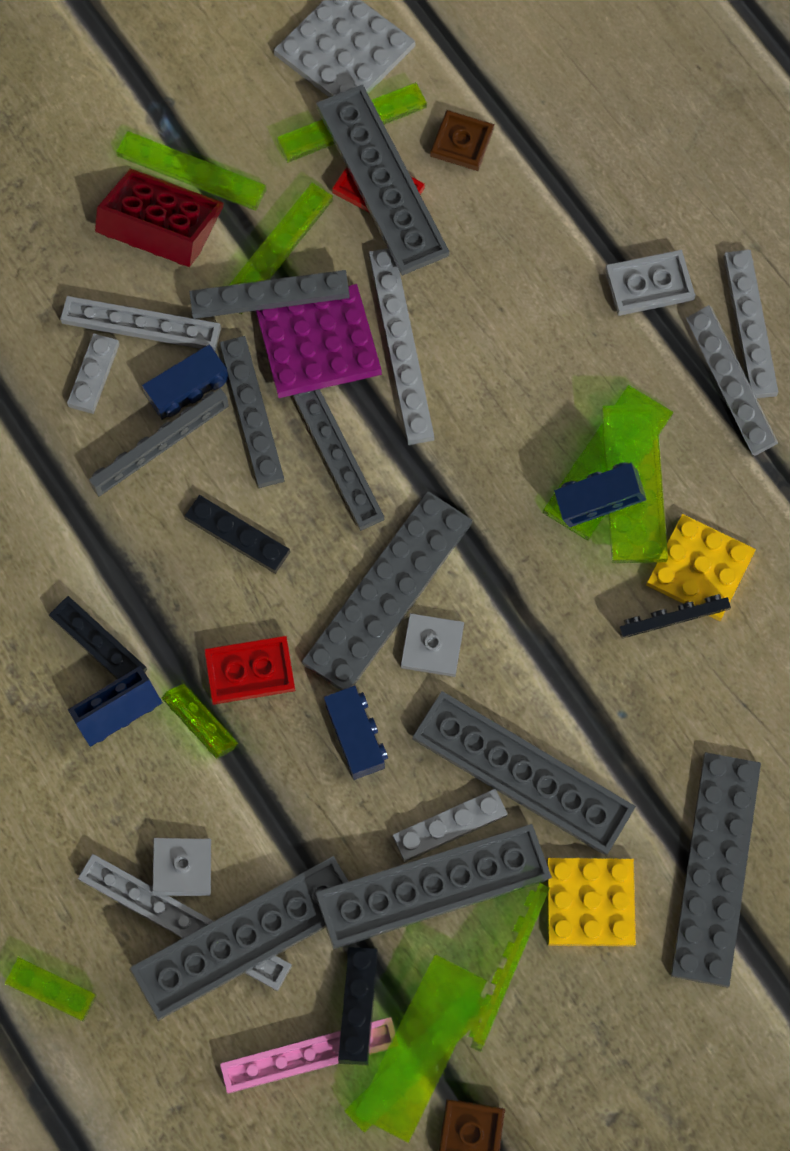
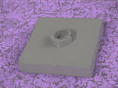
(432, 645)
(181, 867)

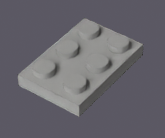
(650, 282)

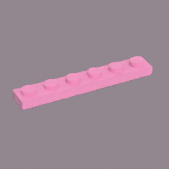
(297, 1058)

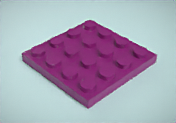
(319, 344)

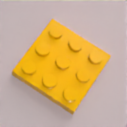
(700, 564)
(591, 902)

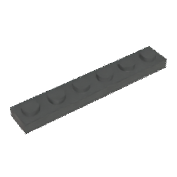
(269, 294)
(252, 412)
(151, 447)
(339, 458)

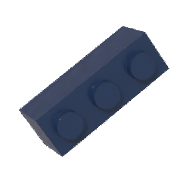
(186, 382)
(600, 494)
(115, 706)
(355, 732)

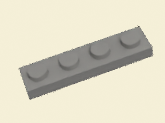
(450, 825)

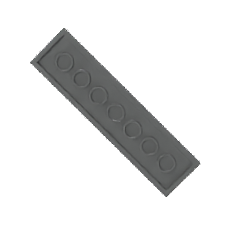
(382, 180)
(387, 592)
(524, 773)
(716, 870)
(432, 886)
(236, 941)

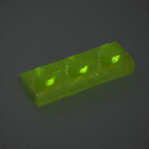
(199, 721)
(51, 989)

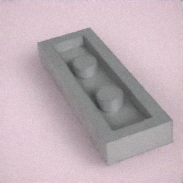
(93, 373)

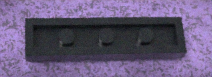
(237, 534)
(686, 612)
(94, 638)
(358, 1006)

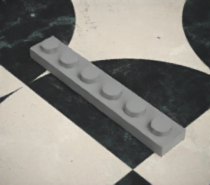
(140, 323)
(750, 323)
(732, 380)

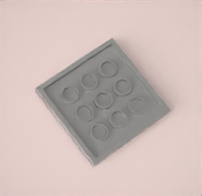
(344, 47)

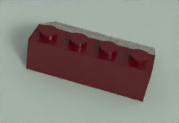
(158, 217)

